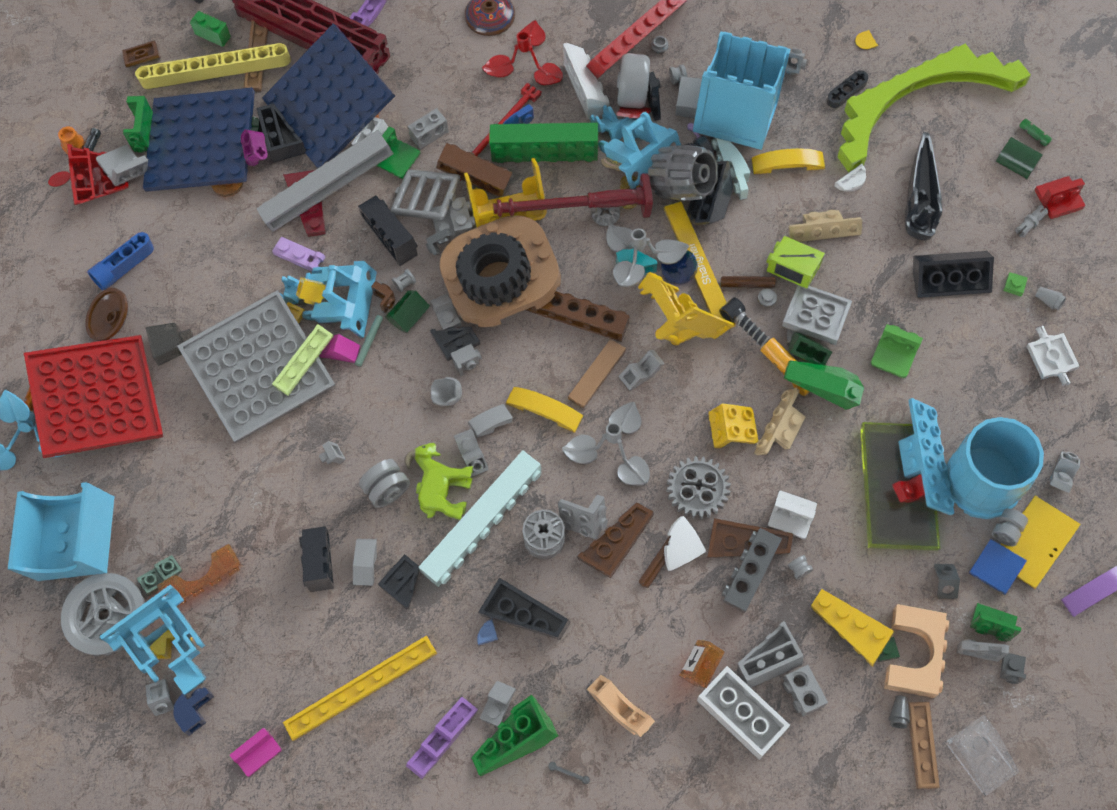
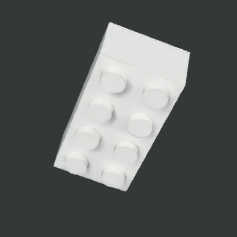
(743, 712)

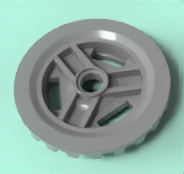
(99, 592)

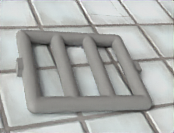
(424, 175)

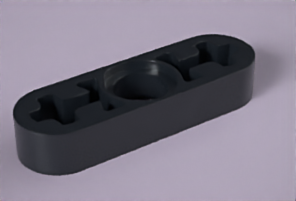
(850, 82)

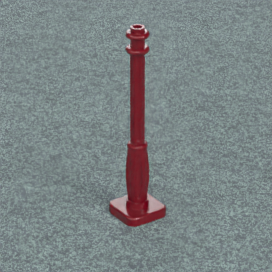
(610, 198)

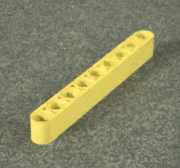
(213, 66)

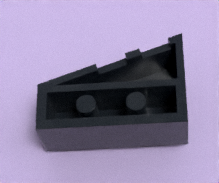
(279, 136)

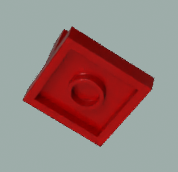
(1061, 196)

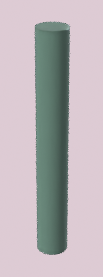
(368, 341)

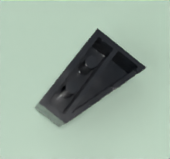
(316, 559)

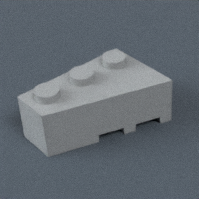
(770, 658)

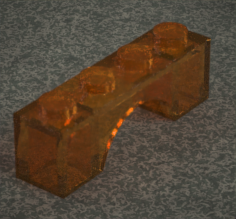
(223, 562)

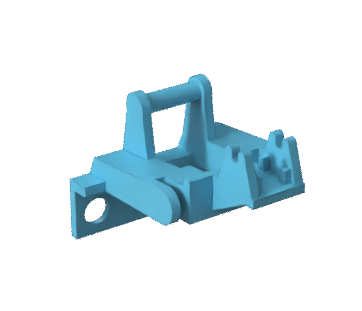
(628, 152)
(337, 308)
(138, 646)

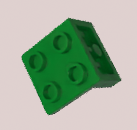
(402, 157)
(994, 622)

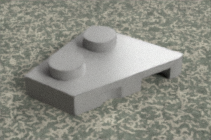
(983, 650)

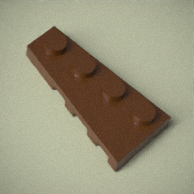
(731, 539)

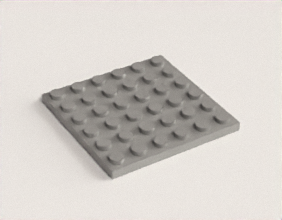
(244, 357)

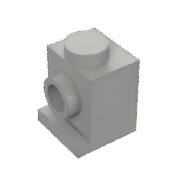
(465, 358)

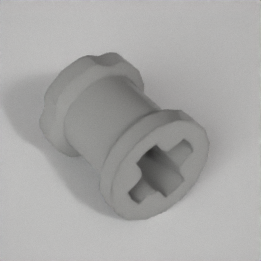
(404, 280)

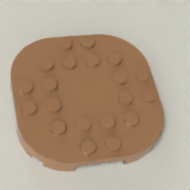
(544, 271)

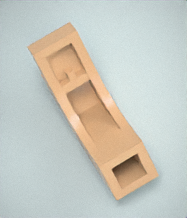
(619, 706)

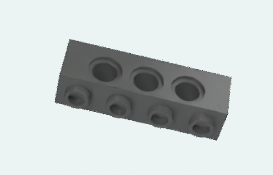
(769, 543)

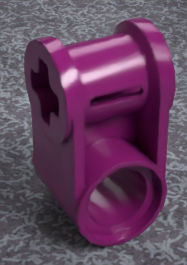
(254, 145)

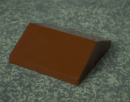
(141, 54)

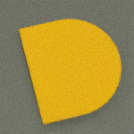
(865, 40)

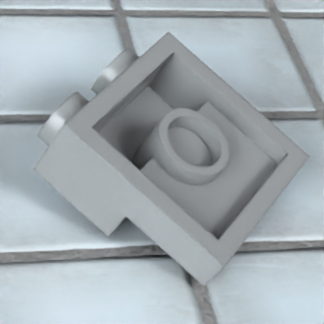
(456, 218)

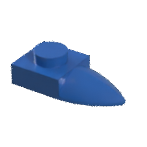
(523, 116)

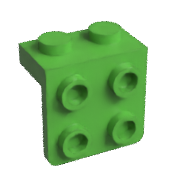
(896, 351)

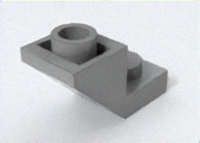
(471, 452)
(1064, 471)

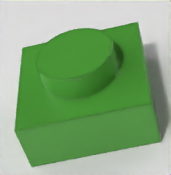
(1015, 284)

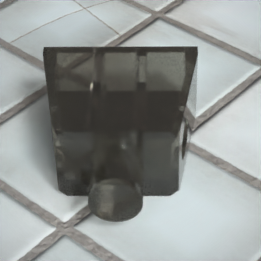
(164, 341)

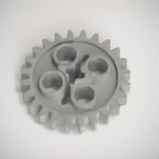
(696, 504)

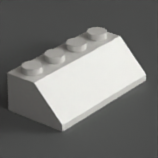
(584, 82)

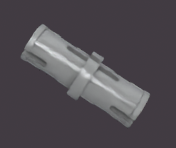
(1031, 221)

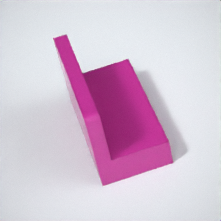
(256, 752)

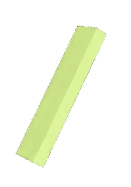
(302, 360)

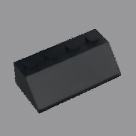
(953, 273)

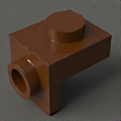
(386, 294)

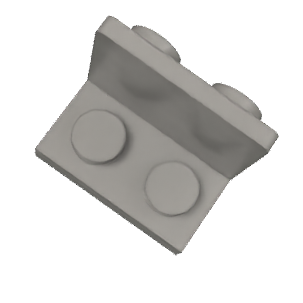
(122, 164)

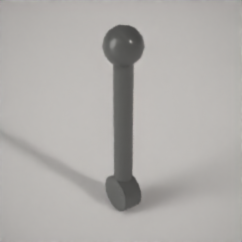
(552, 766)

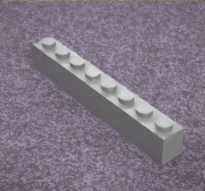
(324, 181)

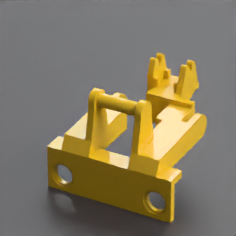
(682, 313)

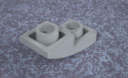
(489, 420)

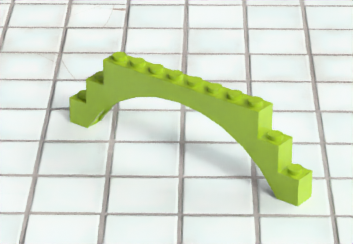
(953, 66)

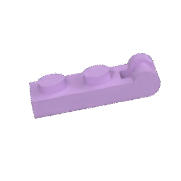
(297, 254)

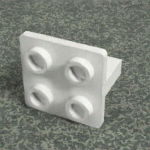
(792, 514)

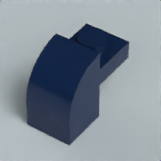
(186, 710)

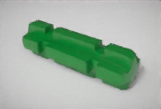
(1035, 132)

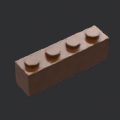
(481, 172)

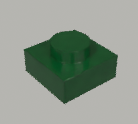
(890, 651)

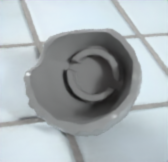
(446, 391)

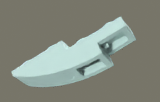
(739, 170)

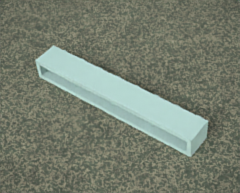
(480, 518)

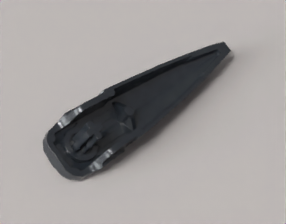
(924, 193)

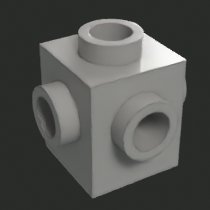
(793, 68)

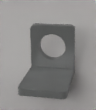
(947, 576)

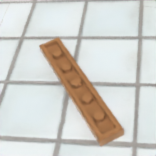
(257, 38)

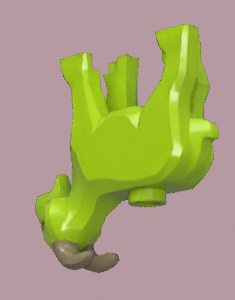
(436, 482)

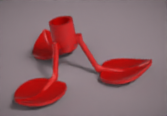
(529, 36)

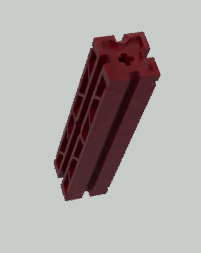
(306, 22)

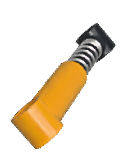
(735, 312)

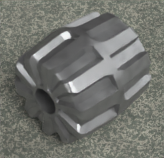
(683, 172)

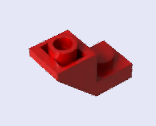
(909, 490)

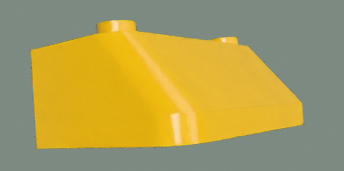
(483, 208)

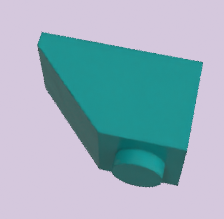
(646, 261)

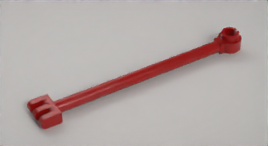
(526, 96)

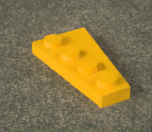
(854, 626)

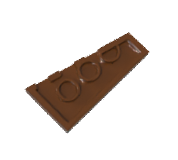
(613, 546)

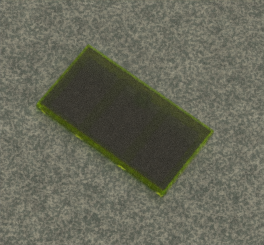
(889, 521)

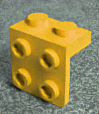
(732, 424)

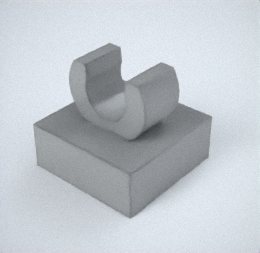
(332, 453)

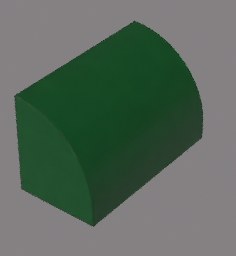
(1019, 158)
(407, 311)
(809, 349)

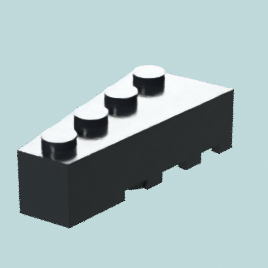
(389, 230)
(518, 609)

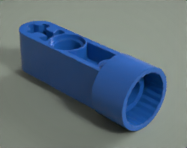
(119, 263)

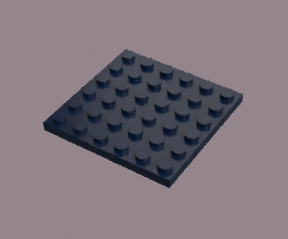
(329, 96)
(198, 139)

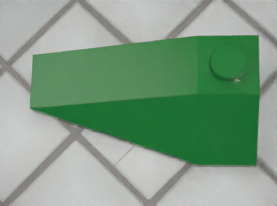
(521, 734)

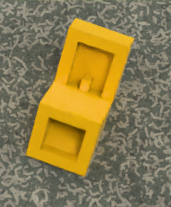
(163, 645)

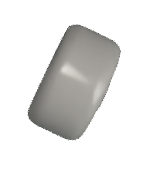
(633, 80)

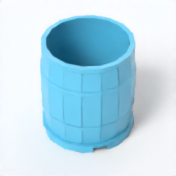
(994, 467)

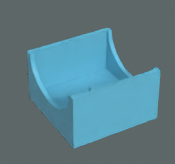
(61, 534)

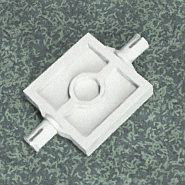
(1052, 356)

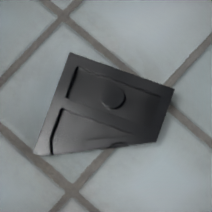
(653, 96)
(401, 581)

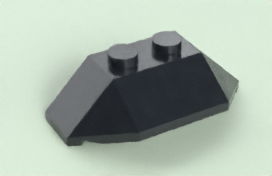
(715, 205)

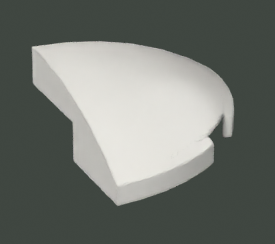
(683, 544)

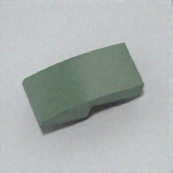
(162, 571)

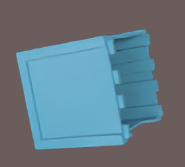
(741, 90)

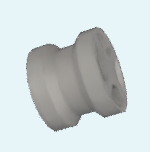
(676, 73)
(800, 567)

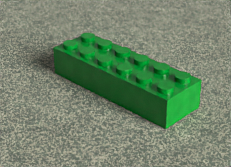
(544, 142)

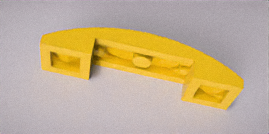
(787, 158)
(545, 407)

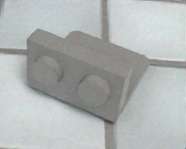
(584, 520)

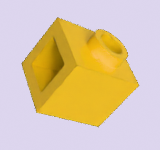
(310, 291)

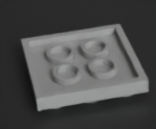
(817, 314)

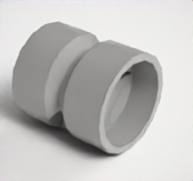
(1010, 527)

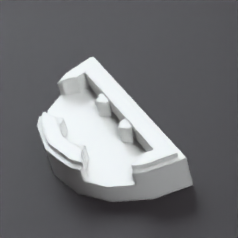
(853, 180)

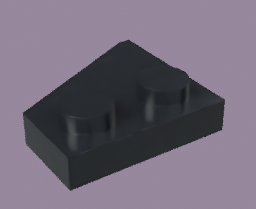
(454, 339)

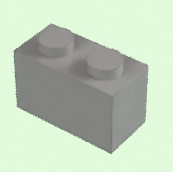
(688, 97)

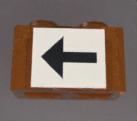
(701, 663)

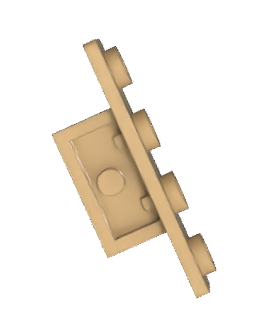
(825, 226)
(783, 425)

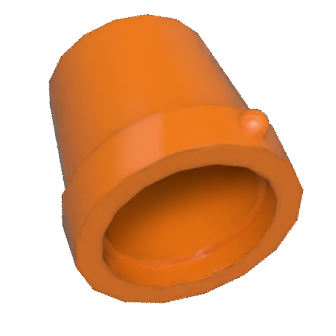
(68, 135)

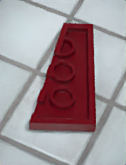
(313, 217)

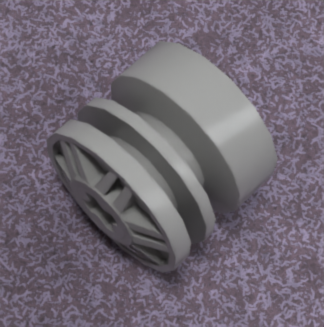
(544, 545)

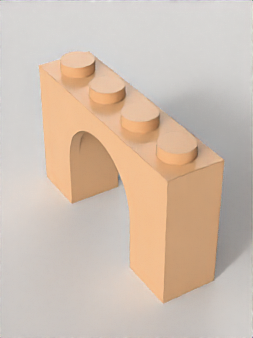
(932, 628)

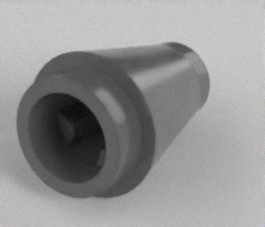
(899, 714)

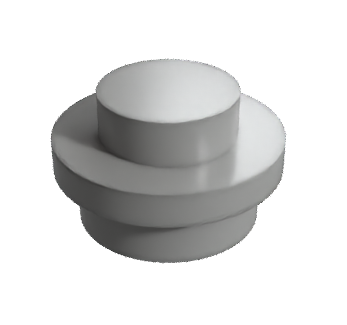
(659, 44)
(767, 297)

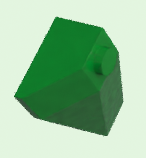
(827, 382)

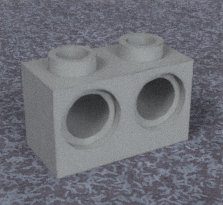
(428, 128)
(811, 689)

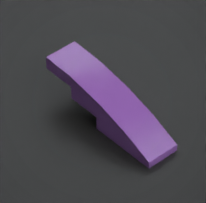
(442, 737)

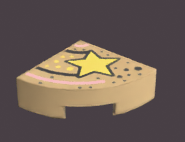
(607, 162)

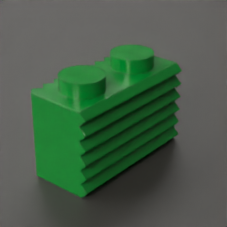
(210, 28)

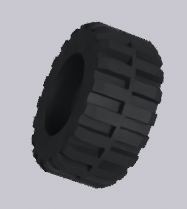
(484, 252)

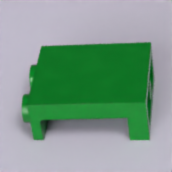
(139, 136)

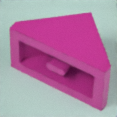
(341, 349)

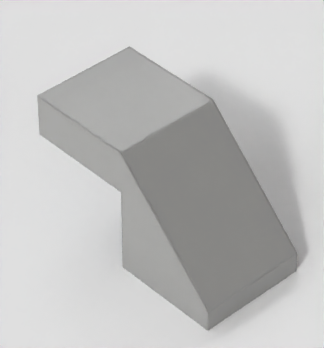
(639, 372)
(364, 560)

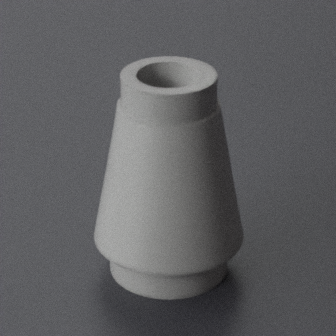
(1051, 298)

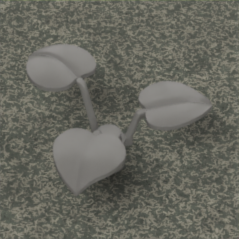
(629, 273)
(626, 420)

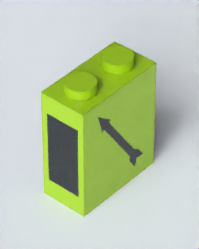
(794, 261)

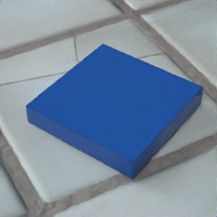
(997, 566)

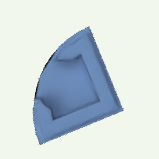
(487, 633)

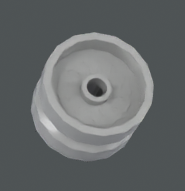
(384, 483)

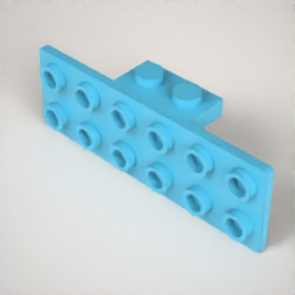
(924, 455)

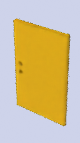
(1045, 531)

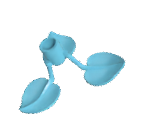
(12, 410)

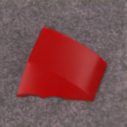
(88, 177)

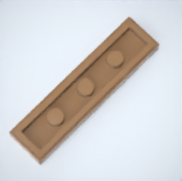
(597, 373)
(923, 746)

